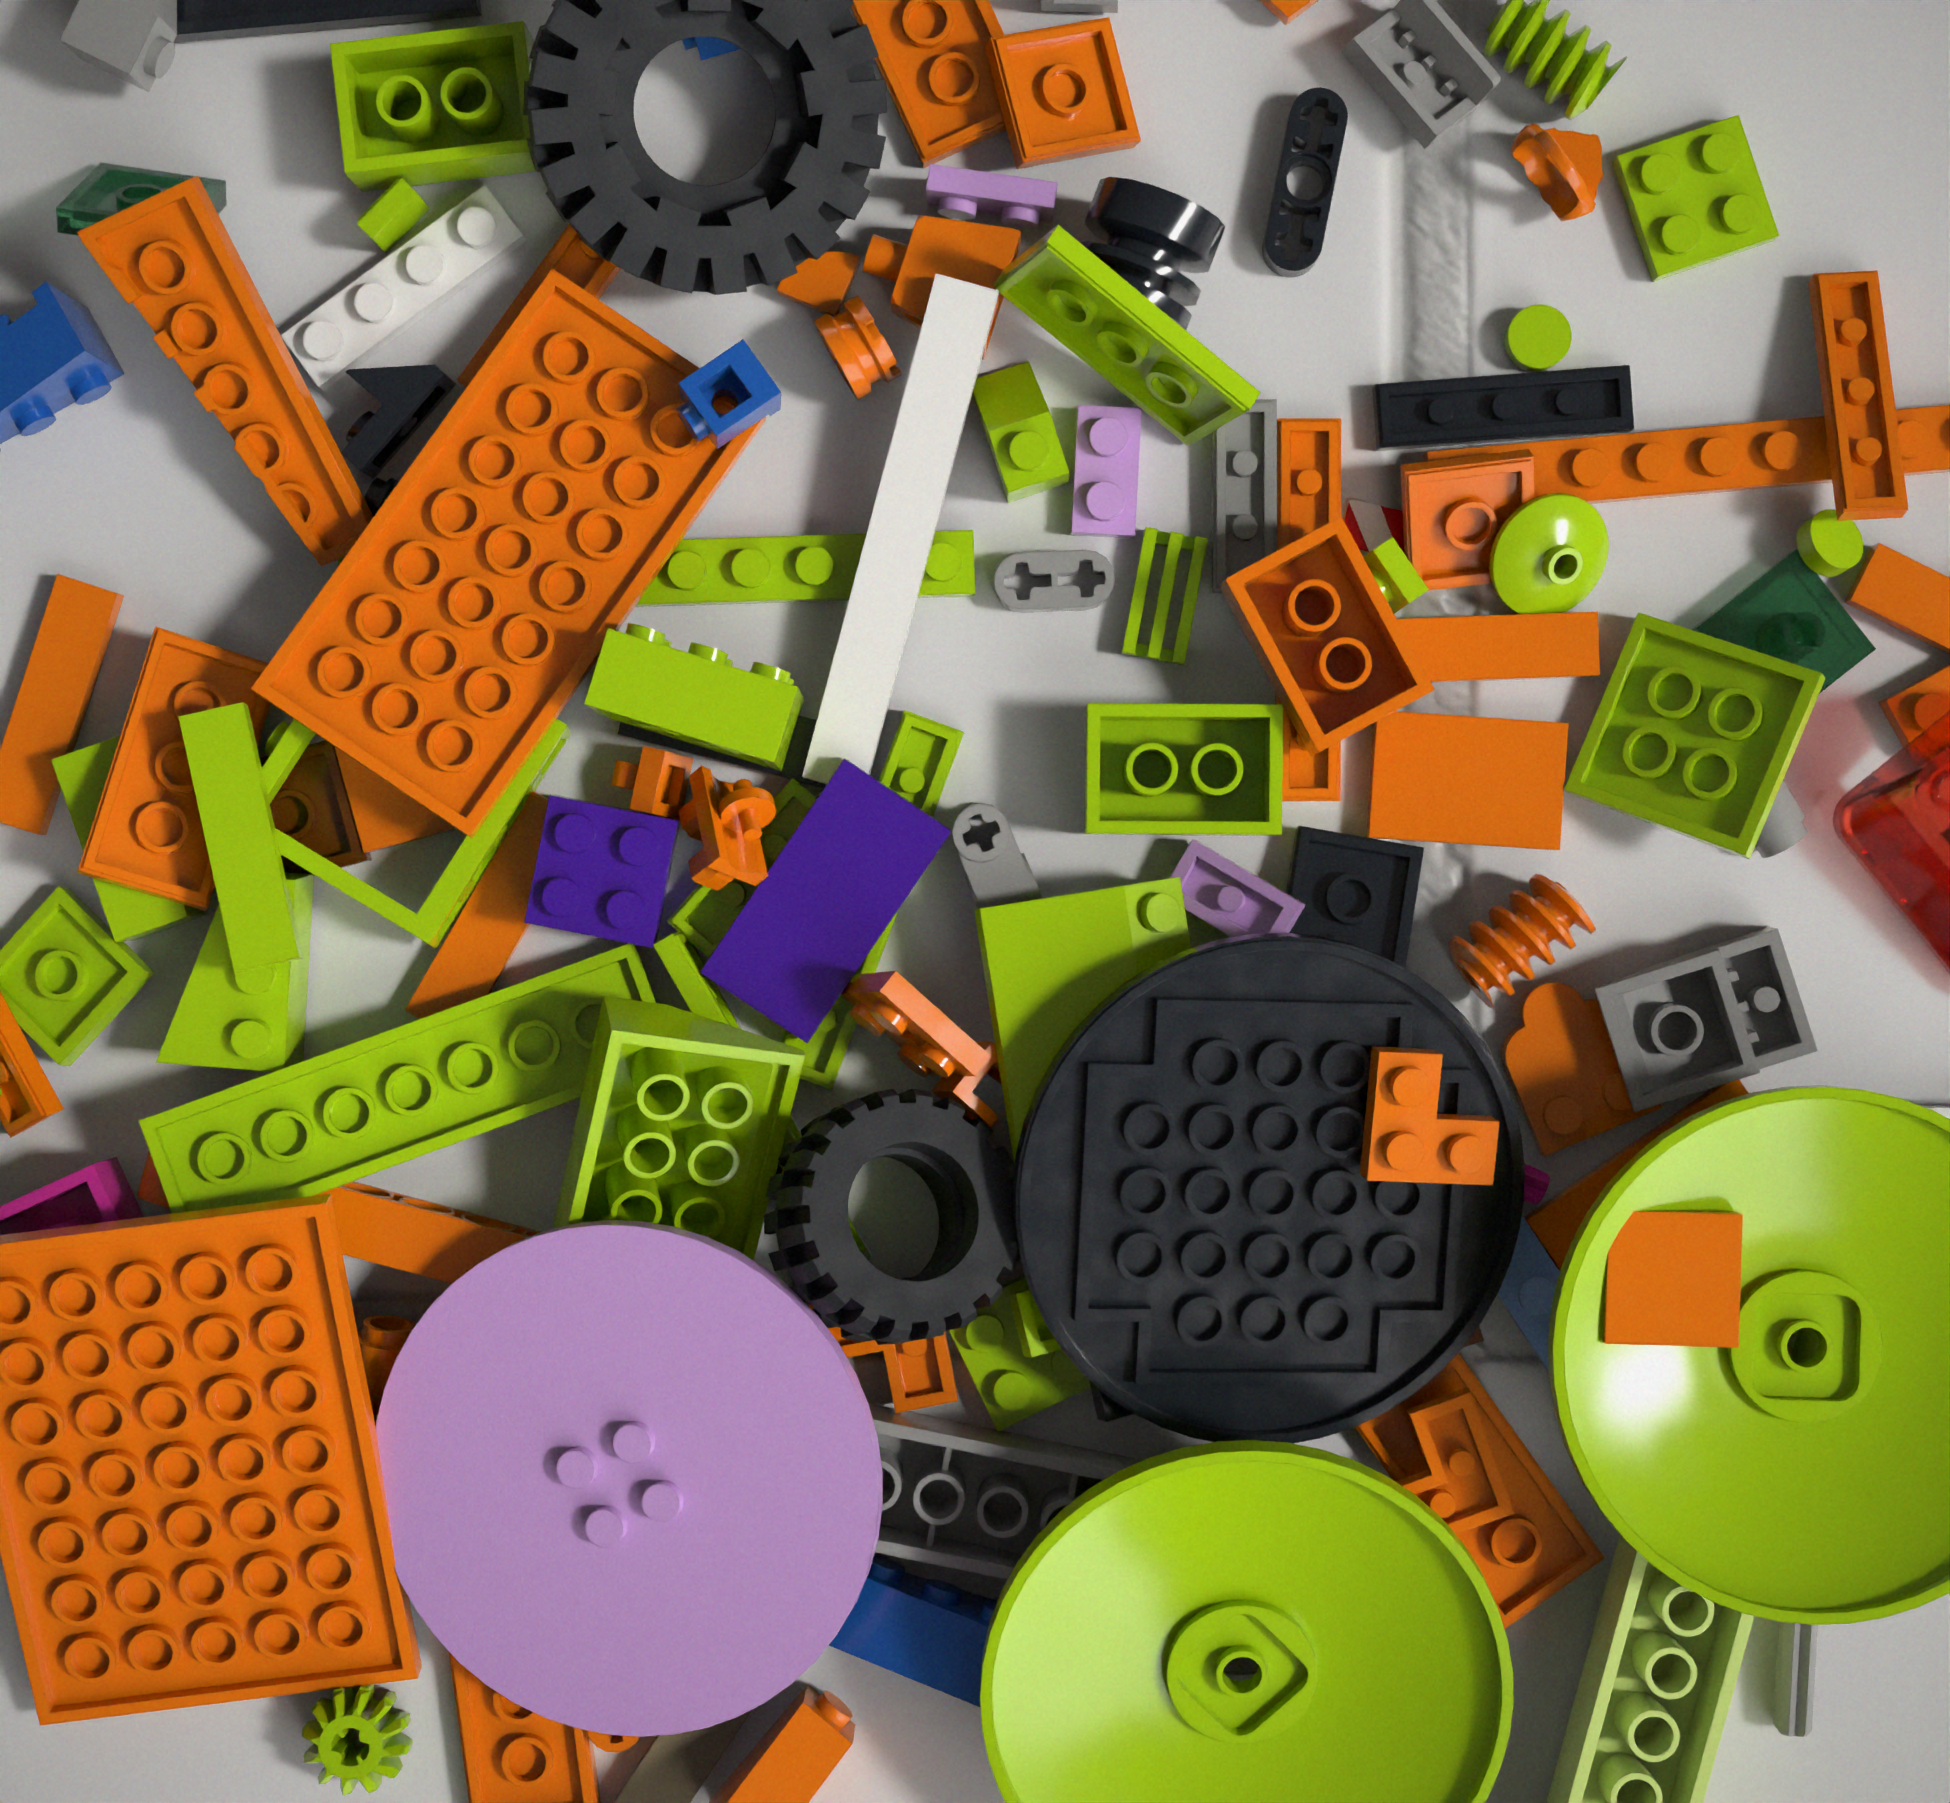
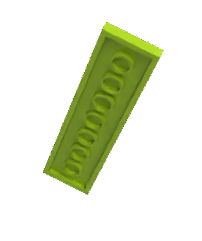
(392, 1092)

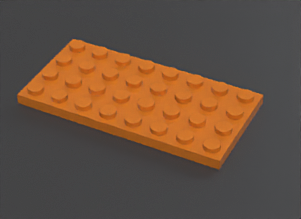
(504, 557)

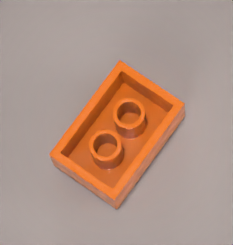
(1326, 636)

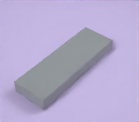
(1244, 491)

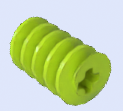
(1551, 53)

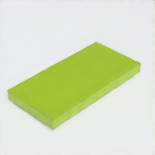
(1125, 337)

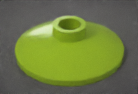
(1532, 543)

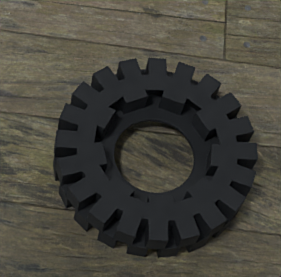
(687, 232)

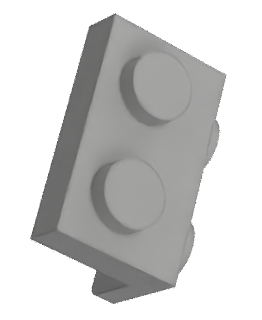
(1422, 68)

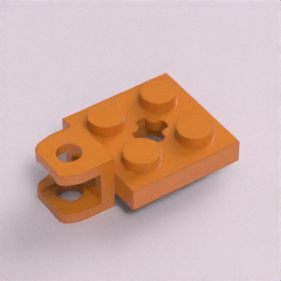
(926, 1038)

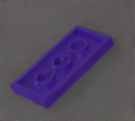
(825, 900)

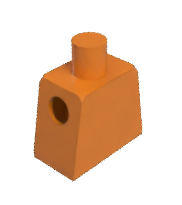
(943, 247)

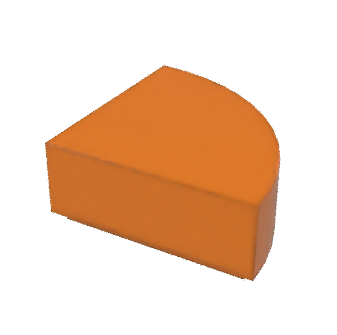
(822, 282)

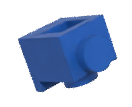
(730, 374)

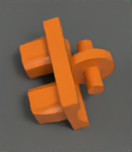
(729, 826)

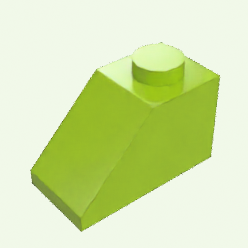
(1020, 432)

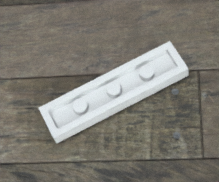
(403, 288)

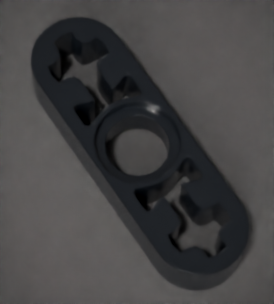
(1330, 141)

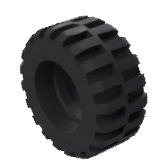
(971, 1203)

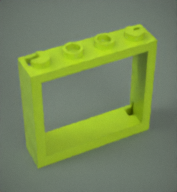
(463, 870)

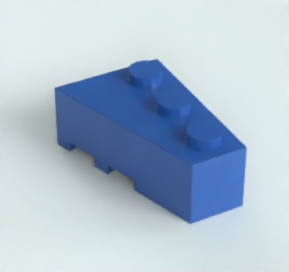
(50, 362)
(919, 1629)

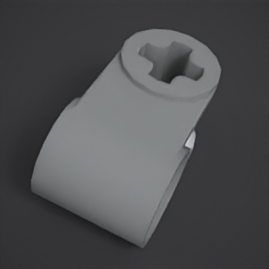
(996, 873)

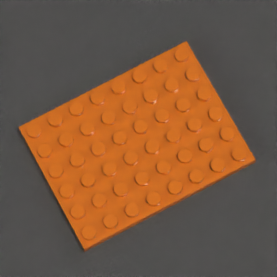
(192, 1465)

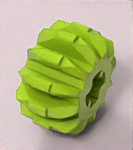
(337, 1747)

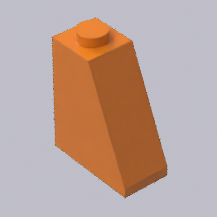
(794, 1753)

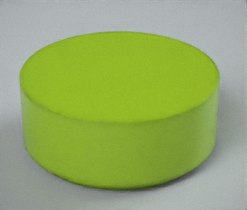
(1537, 338)
(1829, 544)

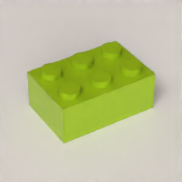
(434, 105)
(695, 696)
(1183, 769)

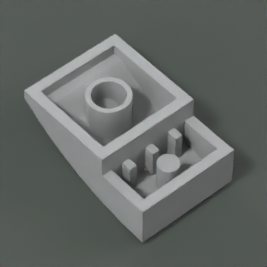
(1705, 1018)

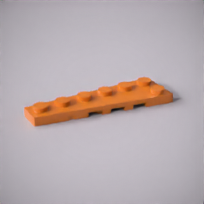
(208, 316)

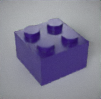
(602, 871)

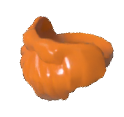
(1562, 166)

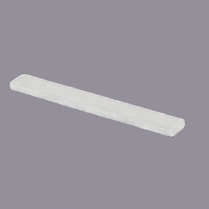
(902, 526)

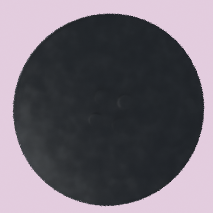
(1206, 1203)

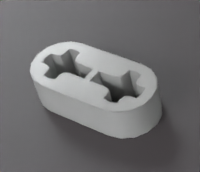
(1054, 565)

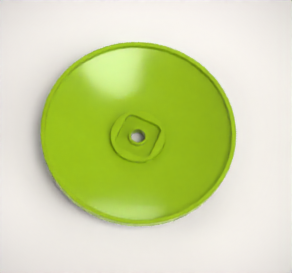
(1758, 1474)
(1343, 1586)

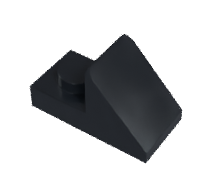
(407, 400)

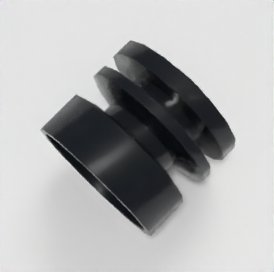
(1153, 238)

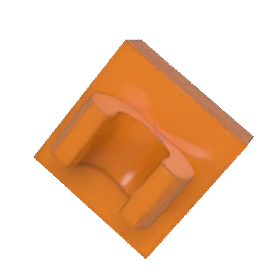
(657, 781)

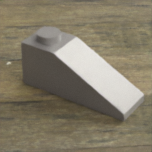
(125, 37)

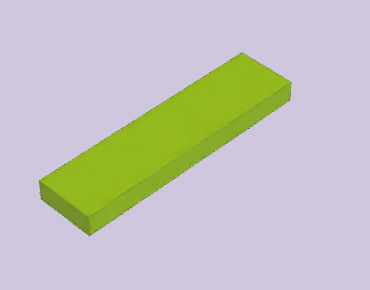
(240, 837)

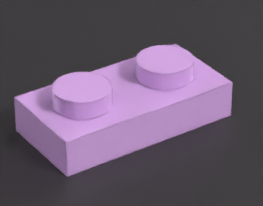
(964, 192)
(1106, 471)
(1232, 896)

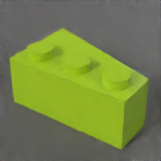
(247, 1016)

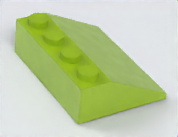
(1057, 961)
(679, 1124)

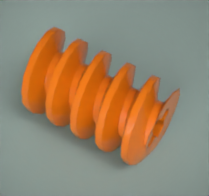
(1518, 937)

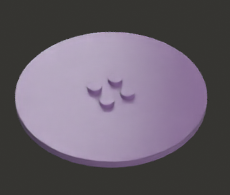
(629, 1478)

